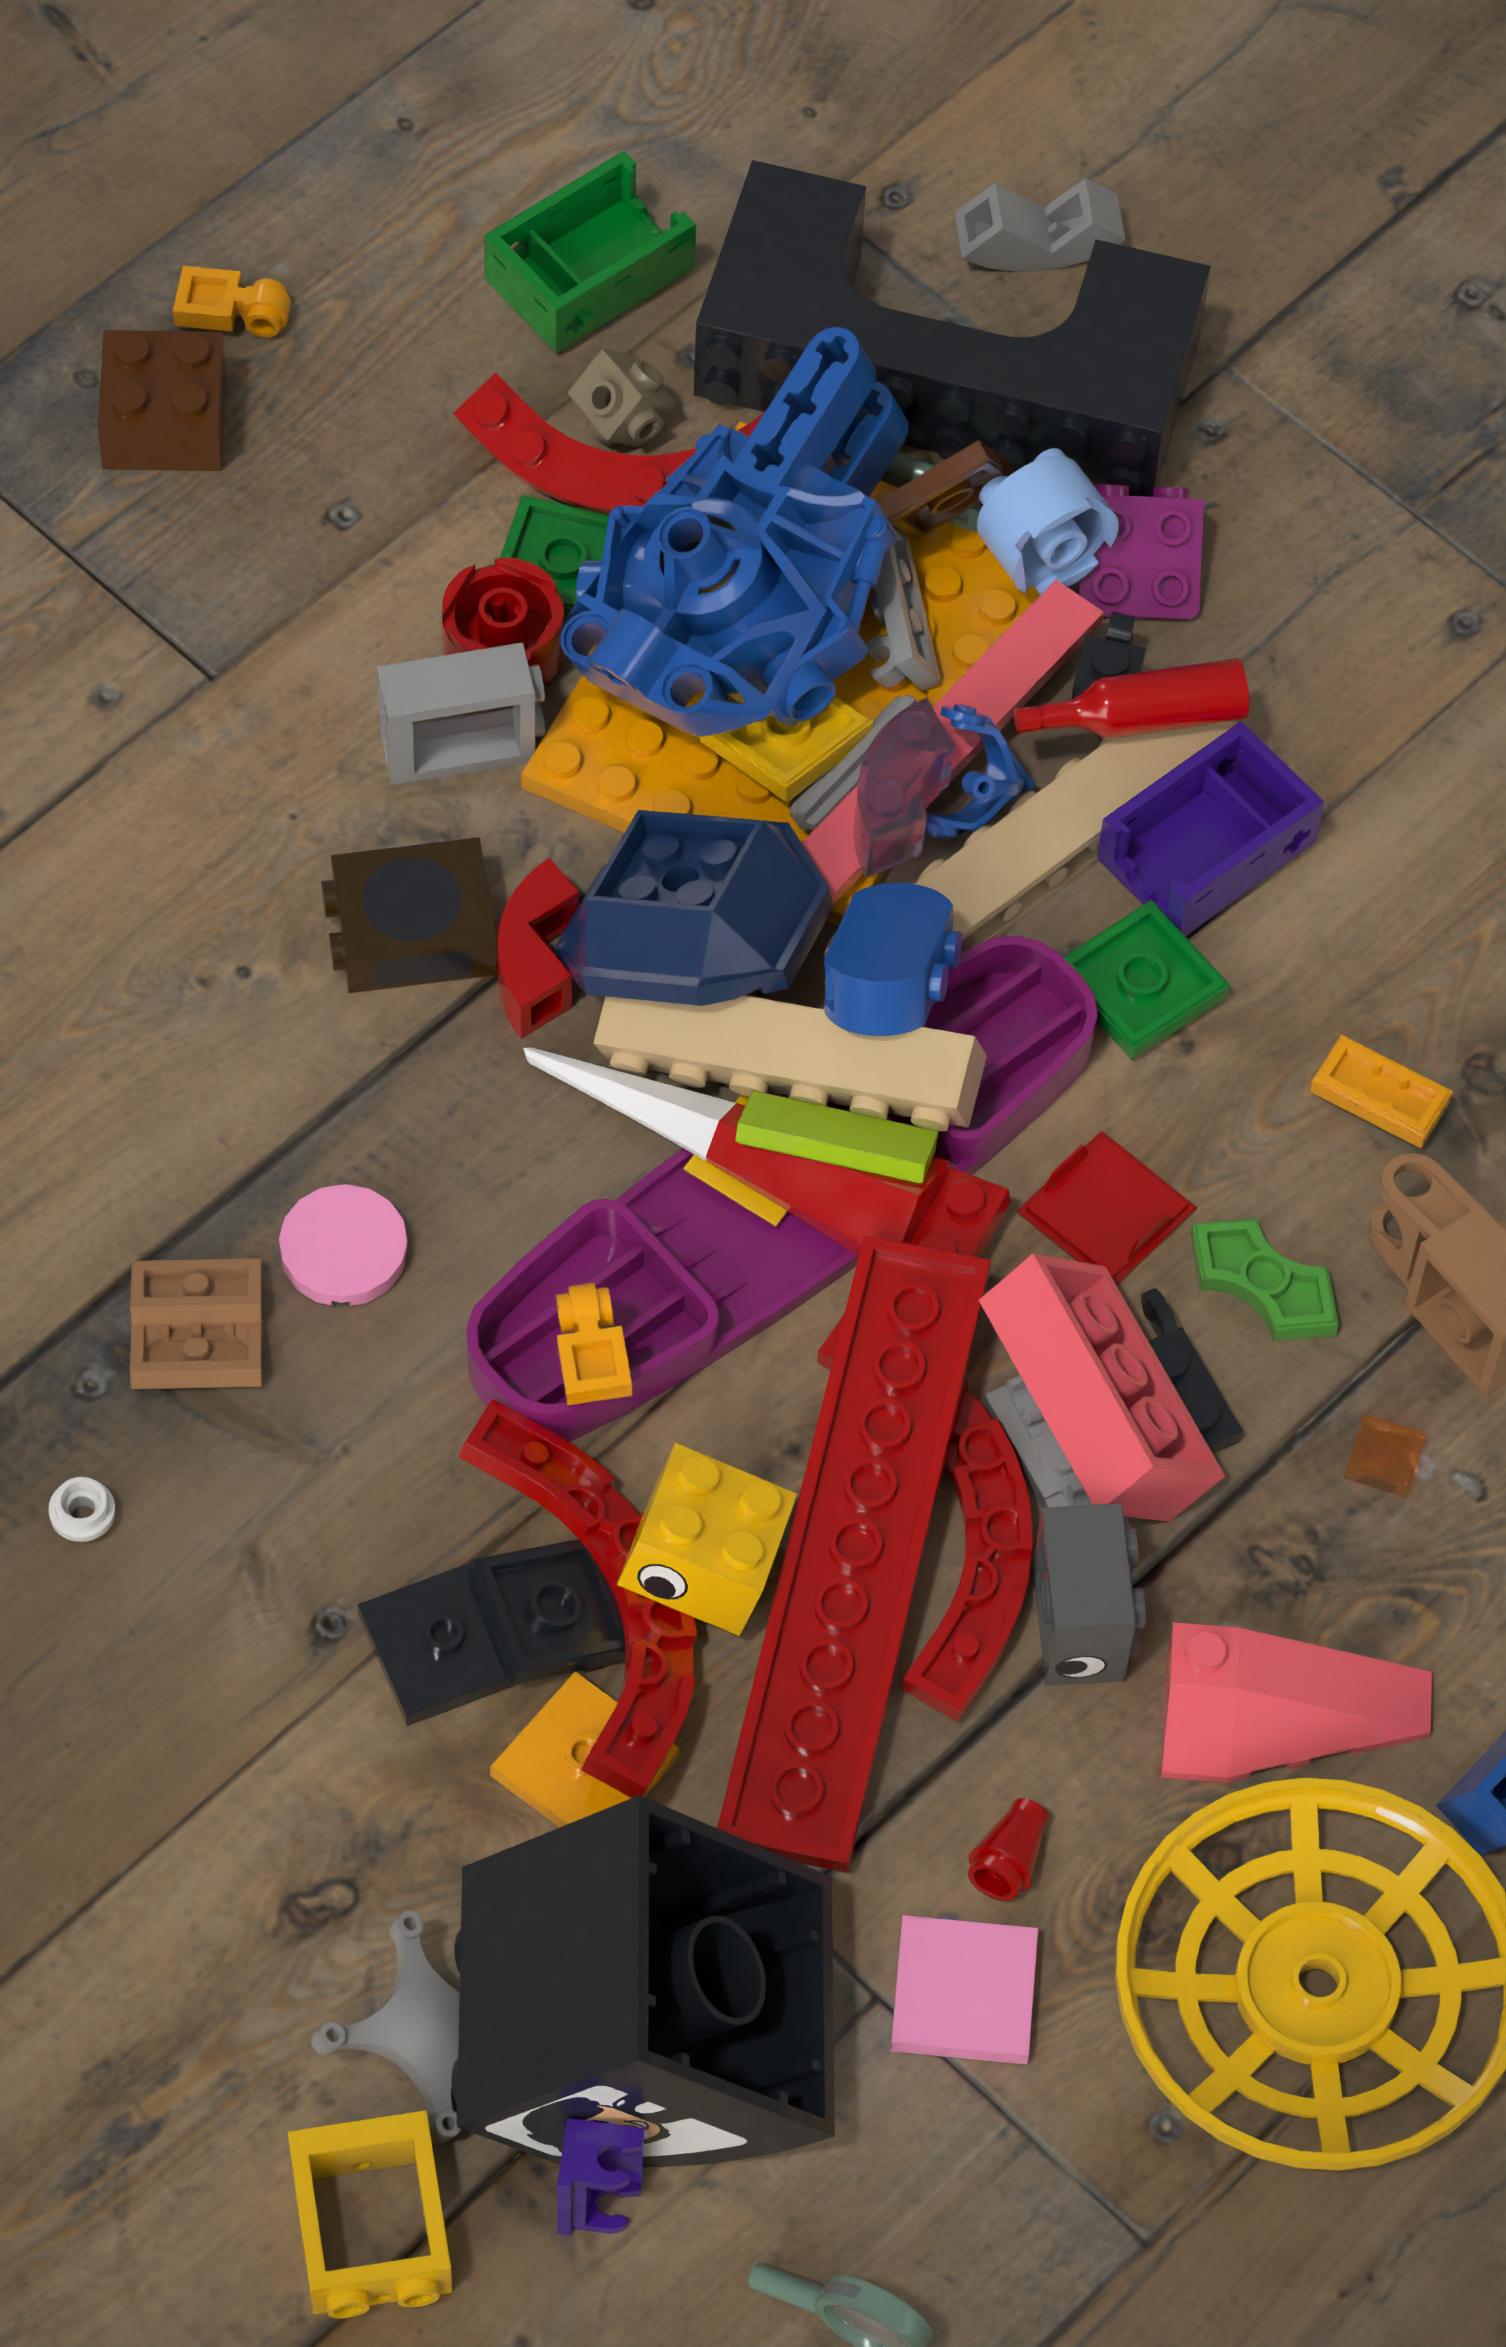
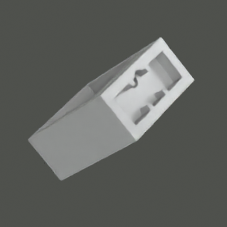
(453, 687)

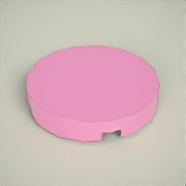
(343, 1245)

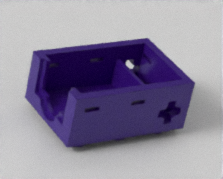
(1210, 829)

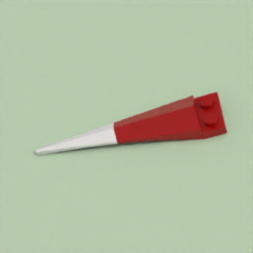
(942, 1213)

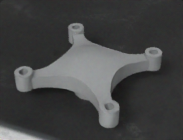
(411, 2029)

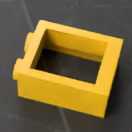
(361, 2148)

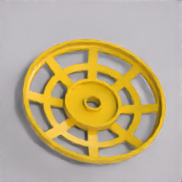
(1322, 1938)

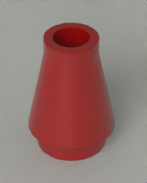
(1008, 1853)

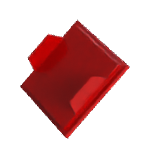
(1106, 1207)

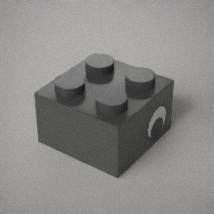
(1087, 1594)

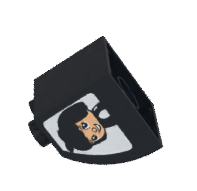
(646, 1986)

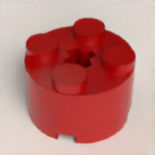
(505, 607)

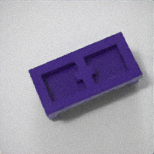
(595, 2163)

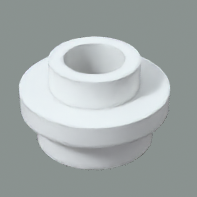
(79, 1493)

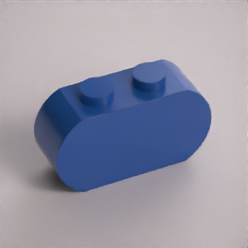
(890, 959)

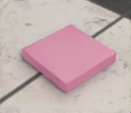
(964, 1989)

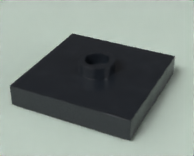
(549, 1611)
(434, 1645)

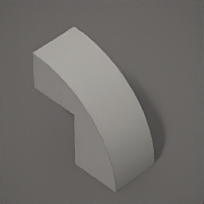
(1020, 236)

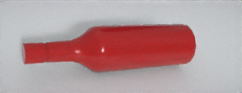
(1148, 702)

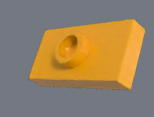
(1381, 1091)

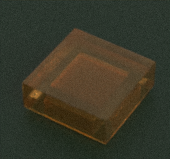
(1385, 1455)

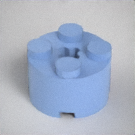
(1045, 522)

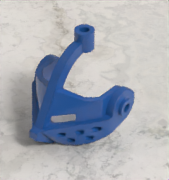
(1001, 784)

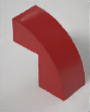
(530, 976)

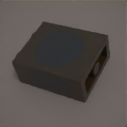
(411, 915)

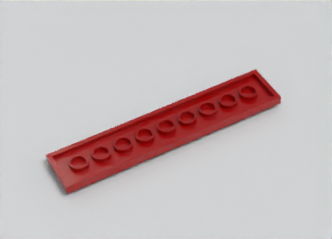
(854, 1553)

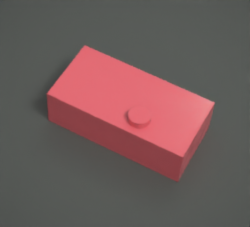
(1101, 1387)

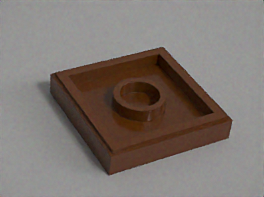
(944, 490)

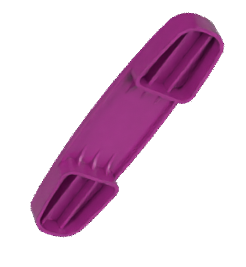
(706, 1274)

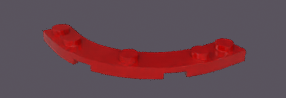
(558, 463)
(995, 1561)
(657, 1637)

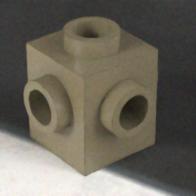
(622, 398)

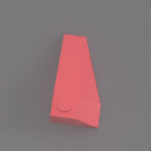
(1270, 1701)

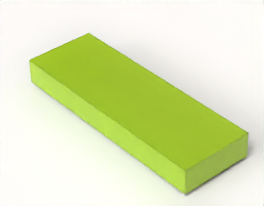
(836, 1137)

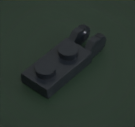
(1190, 1375)

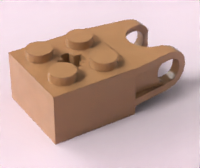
(1450, 1265)

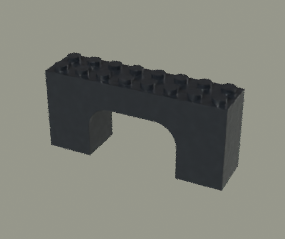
(1092, 387)

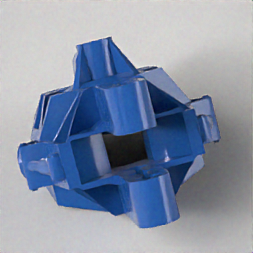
(781, 517)

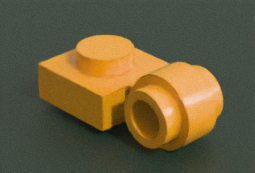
(215, 297)
(591, 1357)

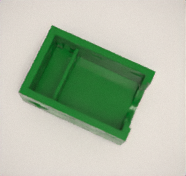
(586, 254)

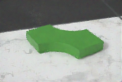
(1288, 1295)

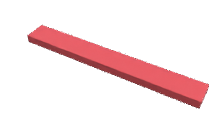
(994, 686)

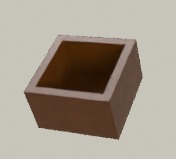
(162, 400)

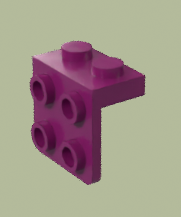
(1154, 559)

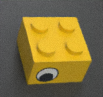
(707, 1539)

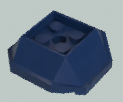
(697, 911)

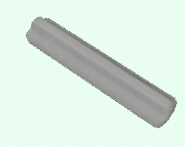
(838, 782)

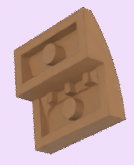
(196, 1323)

